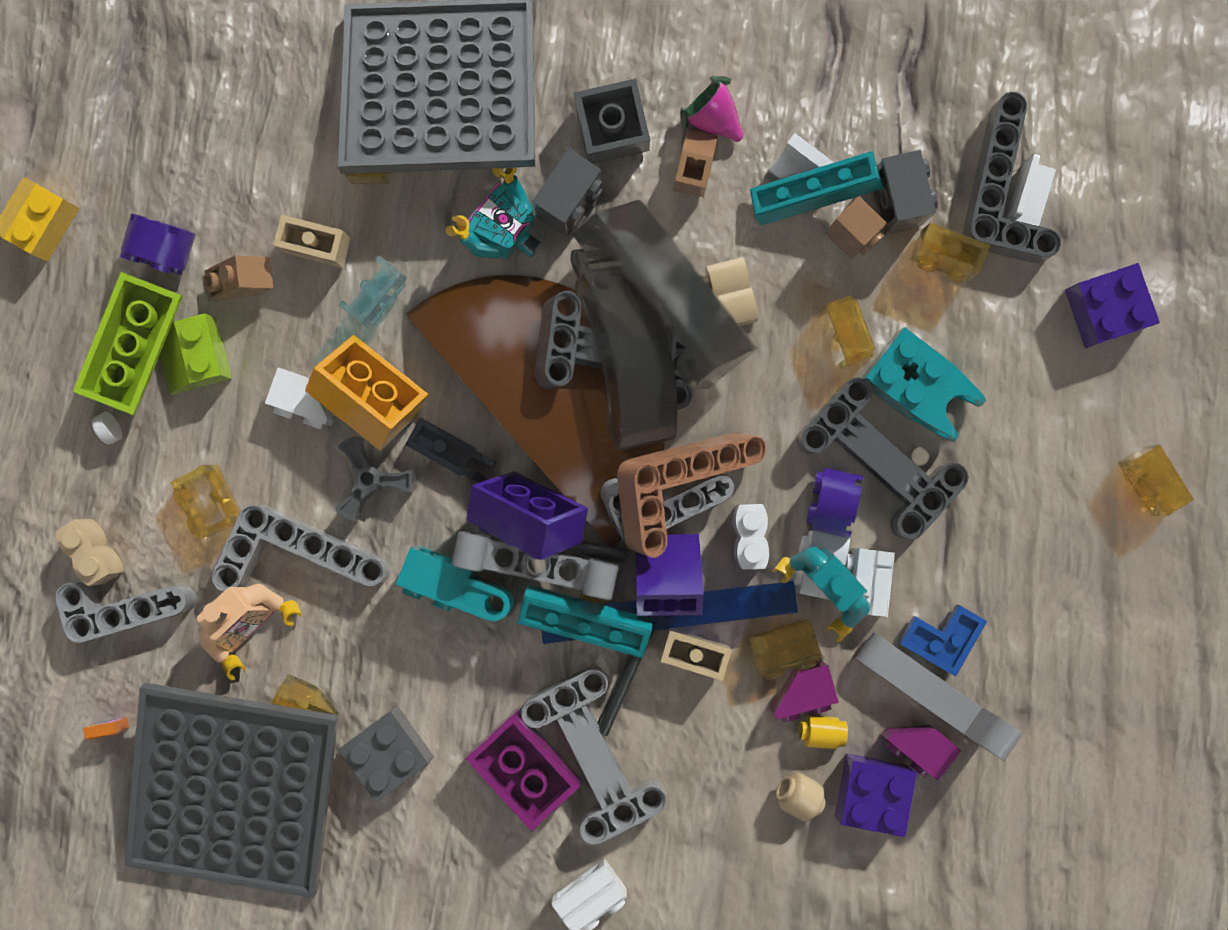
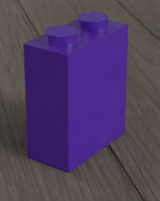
(671, 581)

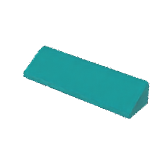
(816, 188)
(585, 621)

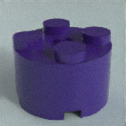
(157, 244)
(835, 503)

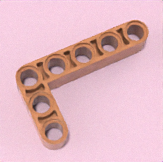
(710, 459)

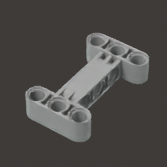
(479, 552)
(595, 757)

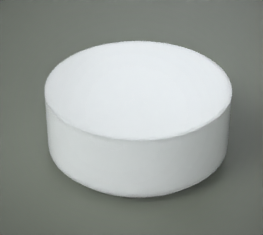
(107, 428)

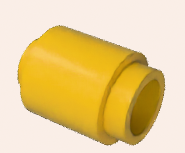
(823, 732)

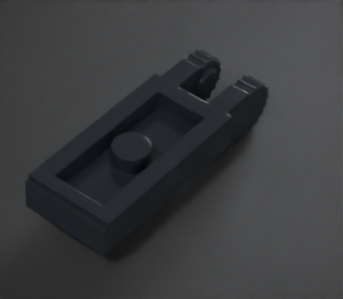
(446, 449)

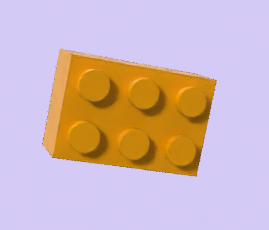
(366, 392)

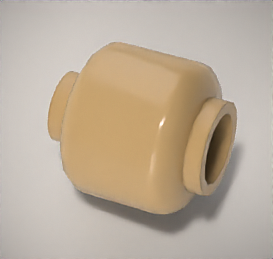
(800, 796)

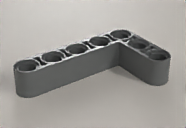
(997, 189)

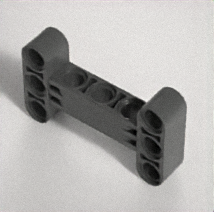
(581, 346)
(884, 460)

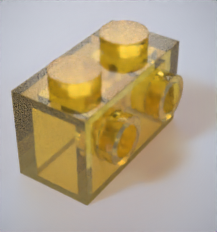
(949, 253)
(1155, 481)

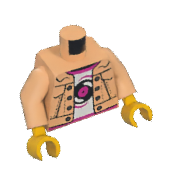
(235, 617)

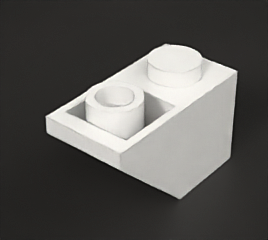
(289, 397)

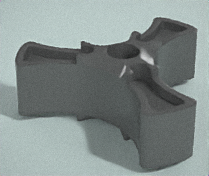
(368, 479)

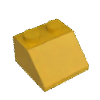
(36, 219)

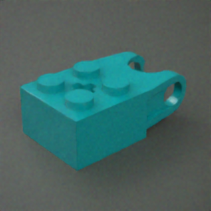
(928, 390)
(449, 586)

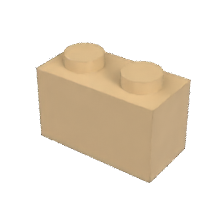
(312, 241)
(695, 654)

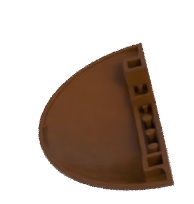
(491, 341)

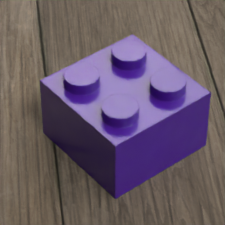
(1112, 305)
(875, 795)

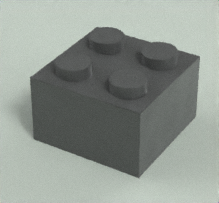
(612, 121)
(568, 193)
(906, 193)
(386, 753)

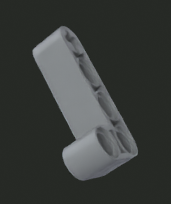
(714, 491)
(129, 610)

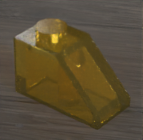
(302, 695)

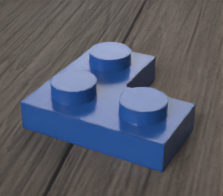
(945, 647)

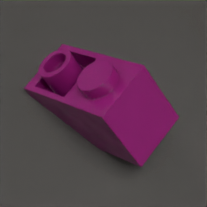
(805, 692)
(925, 746)

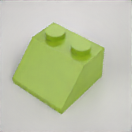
(194, 354)

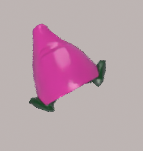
(714, 111)

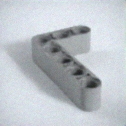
(297, 544)
(939, 697)

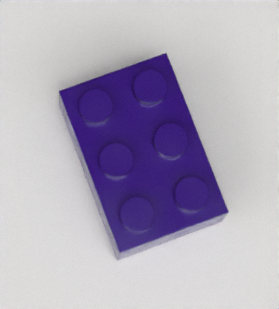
(526, 515)

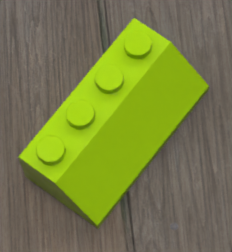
(127, 343)

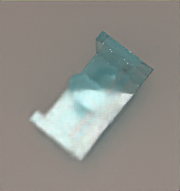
(376, 294)

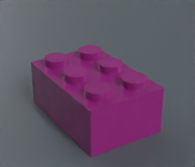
(523, 770)

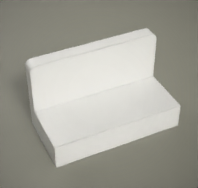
(797, 158)
(1031, 192)

